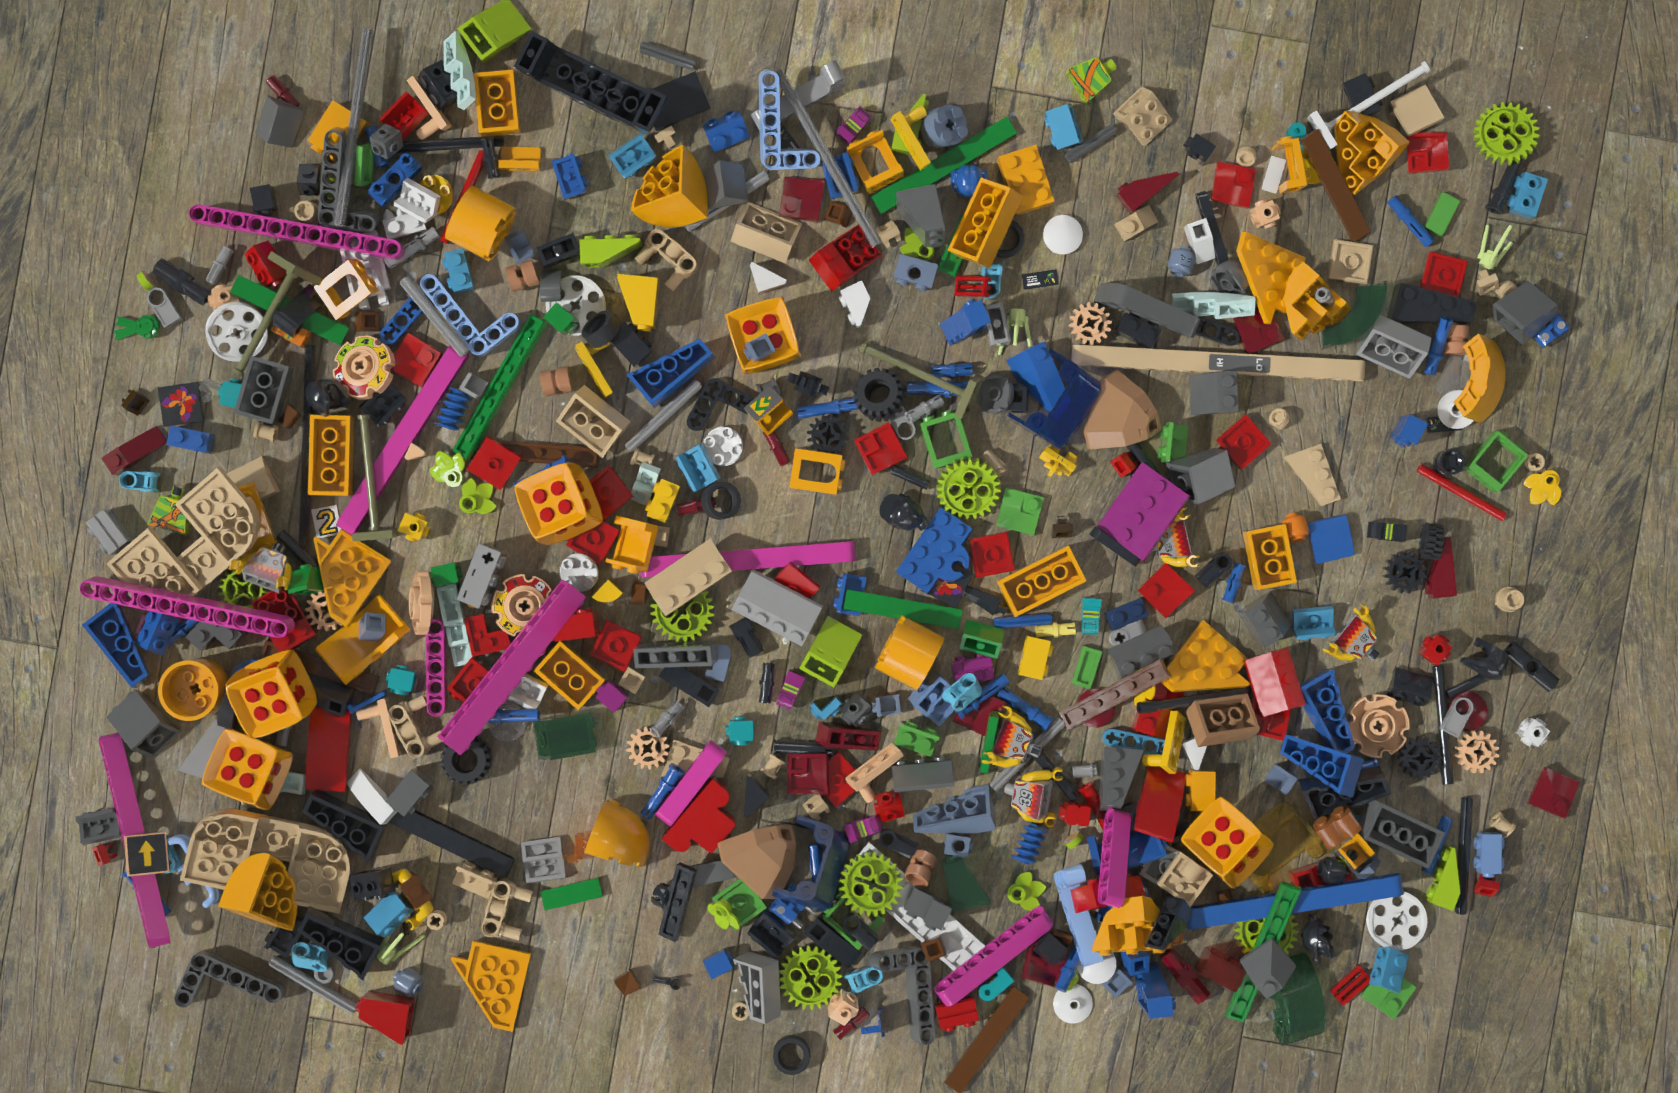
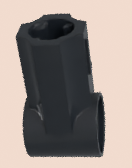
(1212, 571)
(745, 634)
(899, 843)
(861, 932)

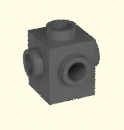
(386, 141)
(855, 711)

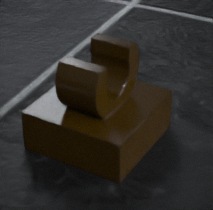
(135, 402)
(1062, 529)

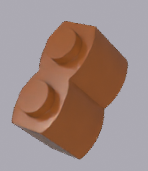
(1337, 826)

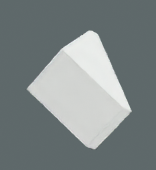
(765, 279)
(1193, 753)

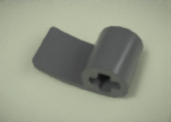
(550, 285)

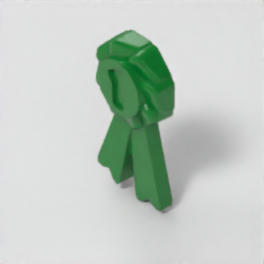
(146, 326)

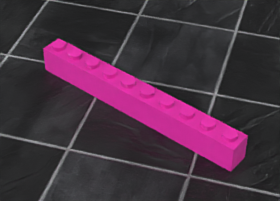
(511, 667)

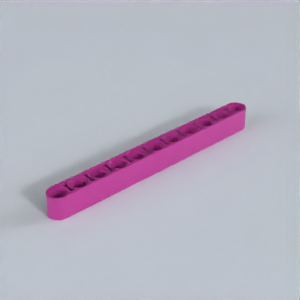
(288, 228)
(403, 436)
(770, 557)
(177, 606)
(131, 824)

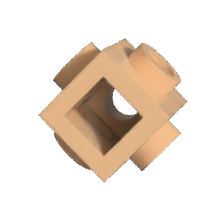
(1260, 219)
(221, 295)
(843, 1007)

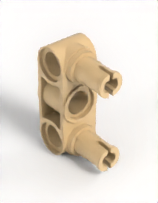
(671, 252)
(408, 729)
(498, 907)

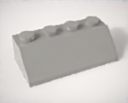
(777, 607)

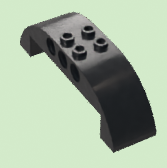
(590, 84)

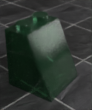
(565, 736)
(961, 885)

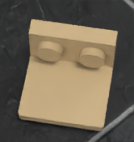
(1143, 115)
(475, 879)

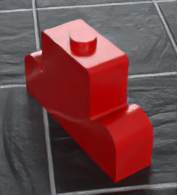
(702, 820)

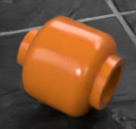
(1296, 527)

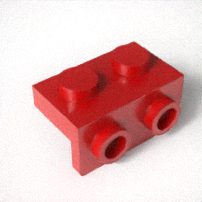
(404, 114)

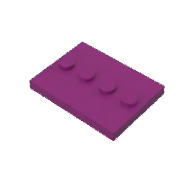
(1143, 511)

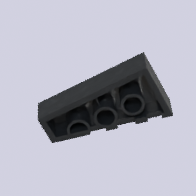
(1422, 305)
(1323, 798)
(346, 822)
(341, 940)

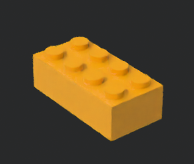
(985, 222)
(331, 455)
(1041, 581)

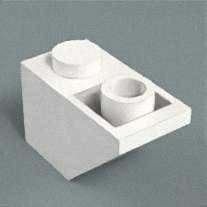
(1200, 240)
(856, 300)

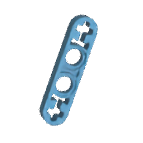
(1140, 741)

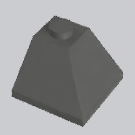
(1268, 967)

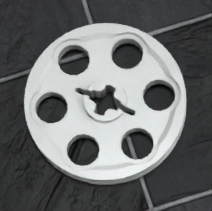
(573, 296)
(228, 325)
(1398, 929)

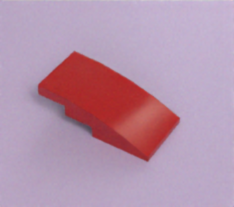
(328, 751)
(1160, 803)

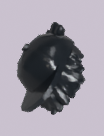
(902, 512)
(1317, 938)

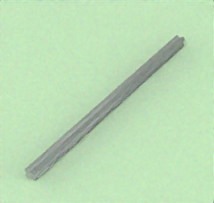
(353, 125)
(810, 129)

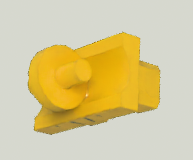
(1057, 463)

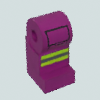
(854, 125)
(790, 690)
(863, 827)

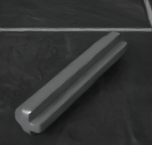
(668, 56)
(1091, 143)

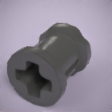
(772, 383)

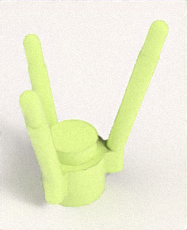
(1491, 259)
(1017, 319)
(388, 952)

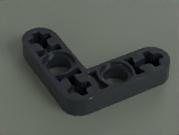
(720, 395)

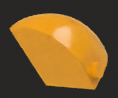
(672, 191)
(619, 835)
(262, 892)

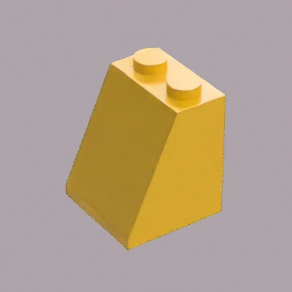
(641, 299)

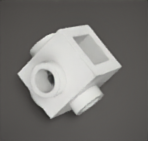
(1527, 729)

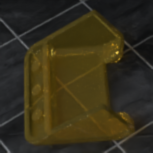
(1290, 838)

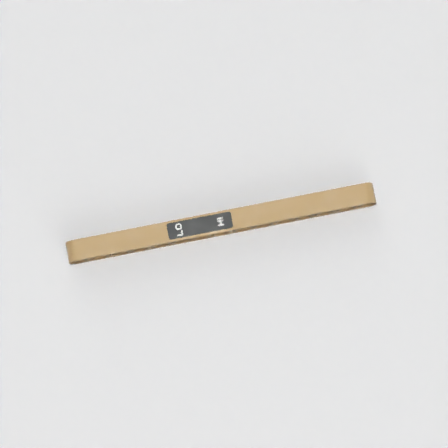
(1218, 362)

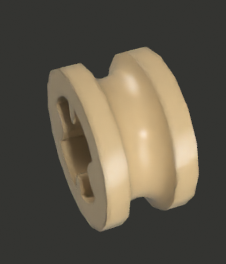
(1532, 467)
(734, 1010)

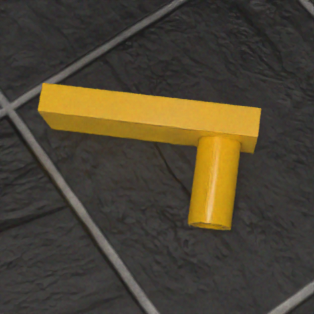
(901, 124)
(585, 353)
(1172, 745)

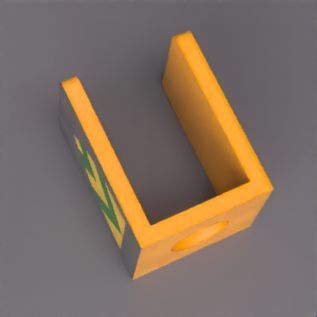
(768, 410)
(1360, 846)

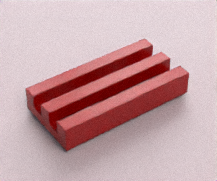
(985, 287)
(1356, 990)

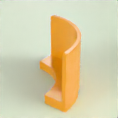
(1486, 379)
(349, 655)

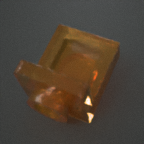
(579, 847)

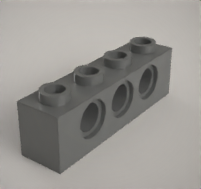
(675, 654)

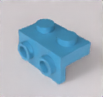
(632, 156)
(698, 467)
(1313, 622)
(830, 708)
(1389, 969)

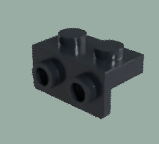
(383, 405)
(1410, 687)
(771, 934)
(283, 940)

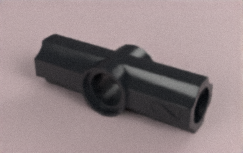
(181, 281)
(1539, 674)

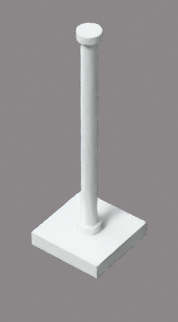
(1326, 128)

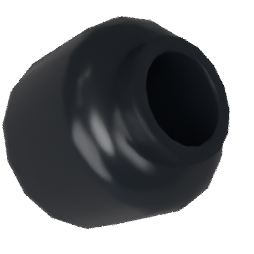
(1332, 870)

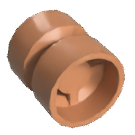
(529, 273)
(1456, 339)
(555, 381)
(920, 868)

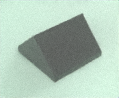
(279, 122)
(725, 184)

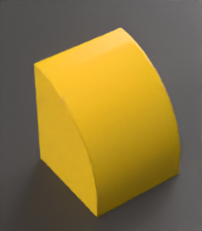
(608, 592)

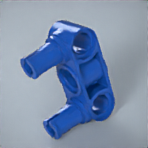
(383, 191)

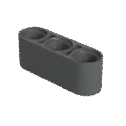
(711, 872)

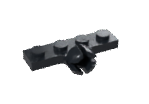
(674, 900)

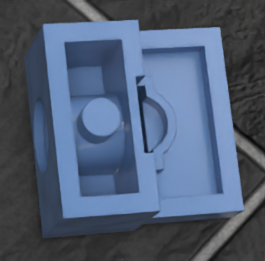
(929, 698)

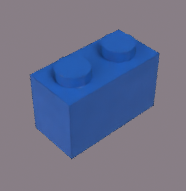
(1408, 431)
(190, 439)

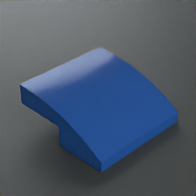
(1330, 539)

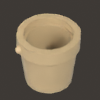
(307, 212)
(1509, 599)

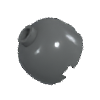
(1230, 278)

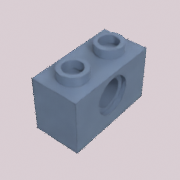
(926, 269)

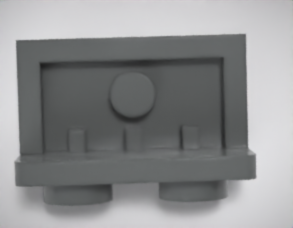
(98, 826)

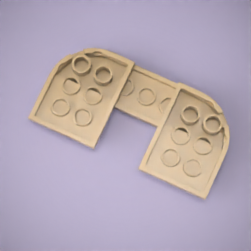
(227, 531)
(229, 836)

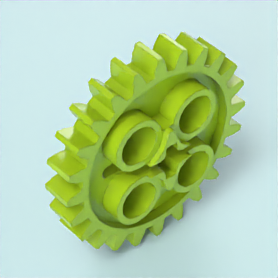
(1517, 120)
(981, 499)
(696, 621)
(876, 867)
(1244, 934)
(825, 968)

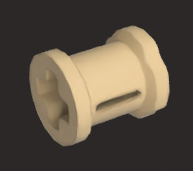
(266, 431)
(639, 457)
(772, 766)
(1502, 824)
(435, 914)

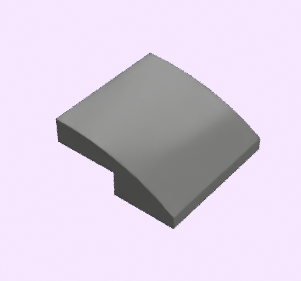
(543, 860)

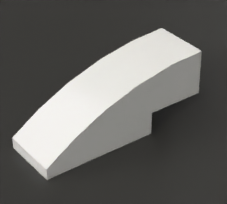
(371, 797)

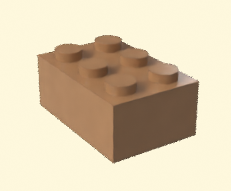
(1222, 720)

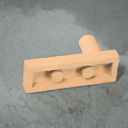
(439, 119)
(382, 709)
(871, 769)

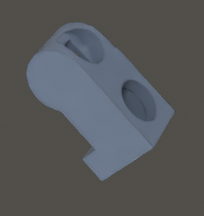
(721, 666)

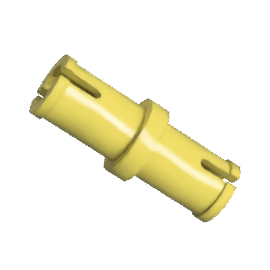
(1055, 629)

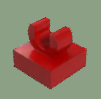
(1123, 464)
(101, 854)
(1486, 887)

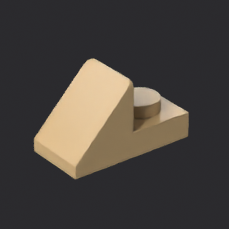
(1136, 223)

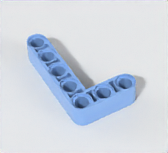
(774, 129)
(463, 321)
(1079, 923)

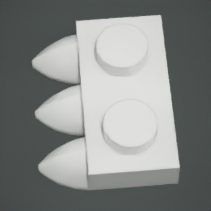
(401, 225)

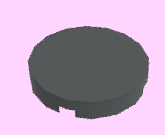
(995, 394)

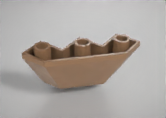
(1120, 415)
(761, 858)

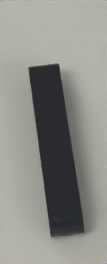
(455, 842)

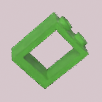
(929, 421)
(1481, 475)
(874, 924)

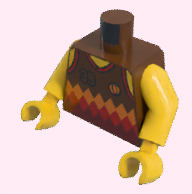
(415, 894)

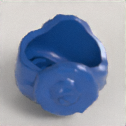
(966, 179)

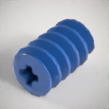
(453, 409)
(1030, 842)

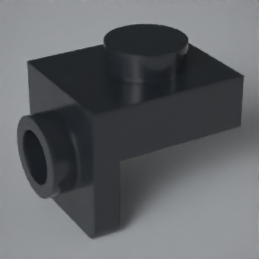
(308, 179)

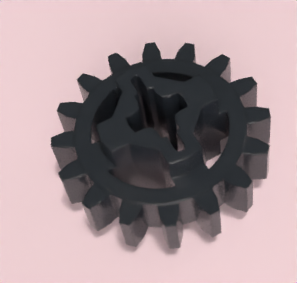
(807, 384)
(837, 436)
(1399, 566)
(1419, 749)

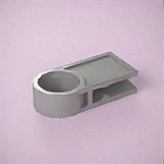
(166, 310)
(896, 422)
(1453, 721)

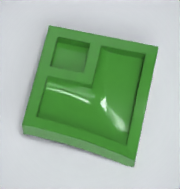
(1019, 511)
(1387, 1001)

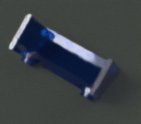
(1070, 408)

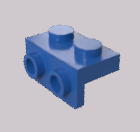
(725, 130)
(846, 165)
(569, 176)
(849, 582)
(156, 632)

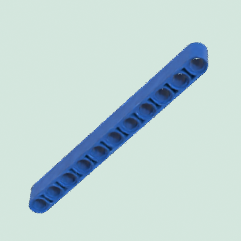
(1309, 899)

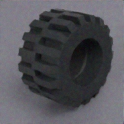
(873, 381)
(467, 777)

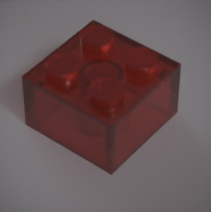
(1222, 970)

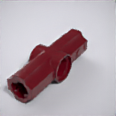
(1185, 975)

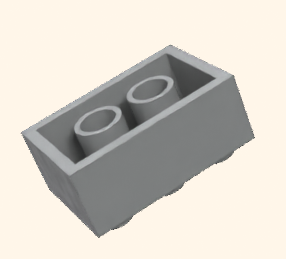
(1394, 346)

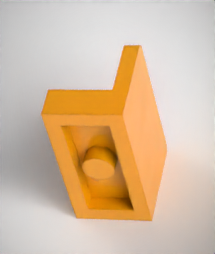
(520, 159)

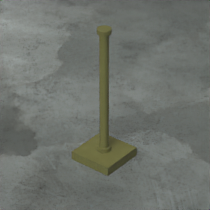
(293, 271)
(966, 395)
(375, 531)

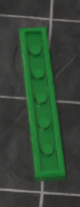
(263, 298)
(897, 607)

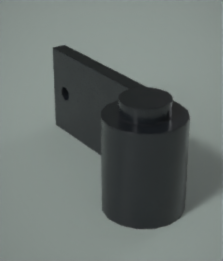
(297, 311)

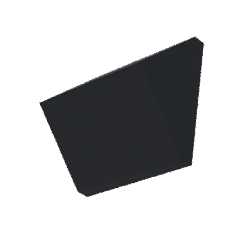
(754, 795)

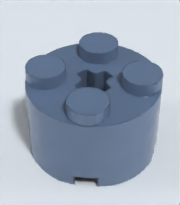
(944, 126)

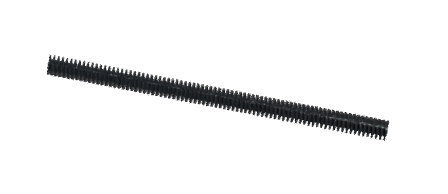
(309, 366)

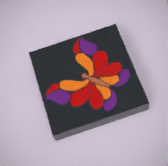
(180, 404)
(952, 591)

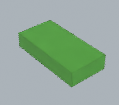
(364, 165)
(1441, 214)
(1086, 667)

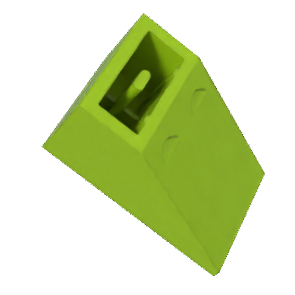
(494, 30)
(602, 252)
(830, 651)

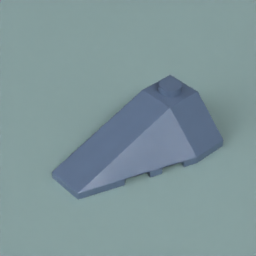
(963, 814)

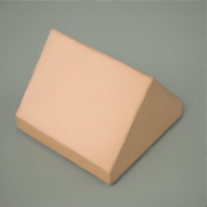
(415, 452)

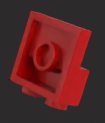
(467, 680)

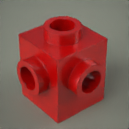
(1433, 654)
(889, 806)

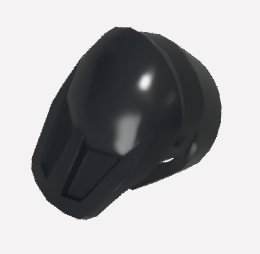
(320, 397)
(1493, 665)

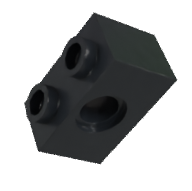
(559, 250)

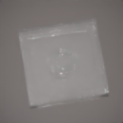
(1453, 376)

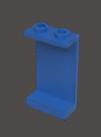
(1142, 849)

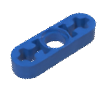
(407, 305)

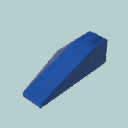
(1039, 374)

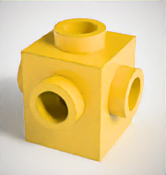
(407, 526)

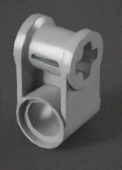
(1128, 632)

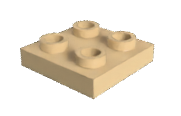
(1184, 878)

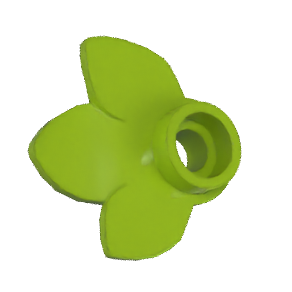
(914, 247)
(446, 466)
(478, 495)
(1029, 891)
(723, 915)

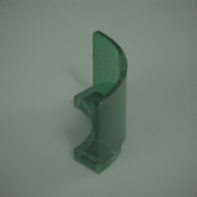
(1365, 312)
(1299, 1004)

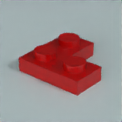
(480, 640)

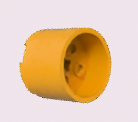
(480, 223)
(909, 652)
(179, 693)

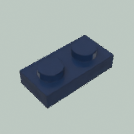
(1126, 614)

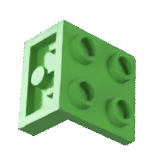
(1173, 442)
(916, 739)

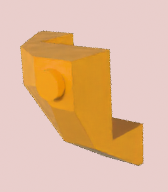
(1303, 309)

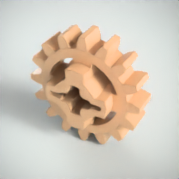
(1086, 315)
(323, 617)
(1477, 744)
(655, 753)

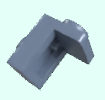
(758, 348)
(886, 705)
(1118, 982)

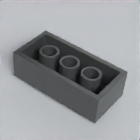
(1400, 833)

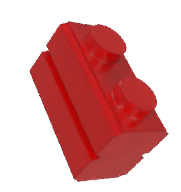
(1075, 813)
(958, 1014)

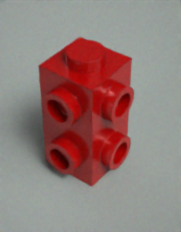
(266, 271)

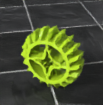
(238, 583)

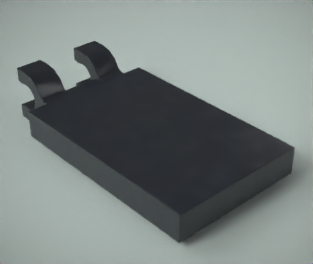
(684, 100)

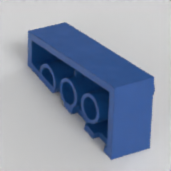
(966, 322)
(671, 371)
(115, 638)
(1327, 711)
(1327, 764)
(1154, 994)

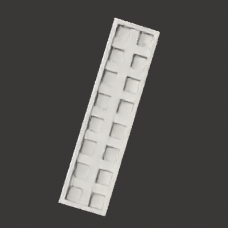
(956, 938)

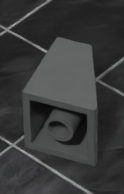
(923, 214)
(1524, 311)
(1214, 393)
(1202, 474)
(1265, 620)
(142, 724)

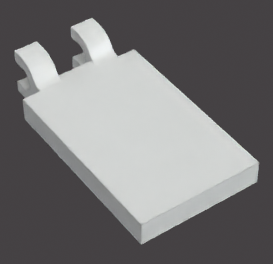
(375, 269)

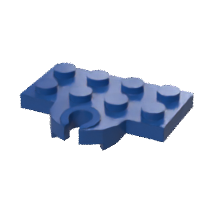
(937, 552)

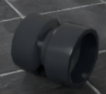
(1448, 462)

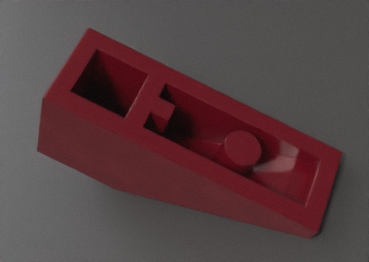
(1141, 190)
(134, 451)
(1441, 576)
(847, 737)

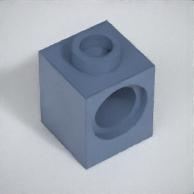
(951, 838)

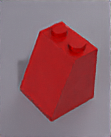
(387, 1014)

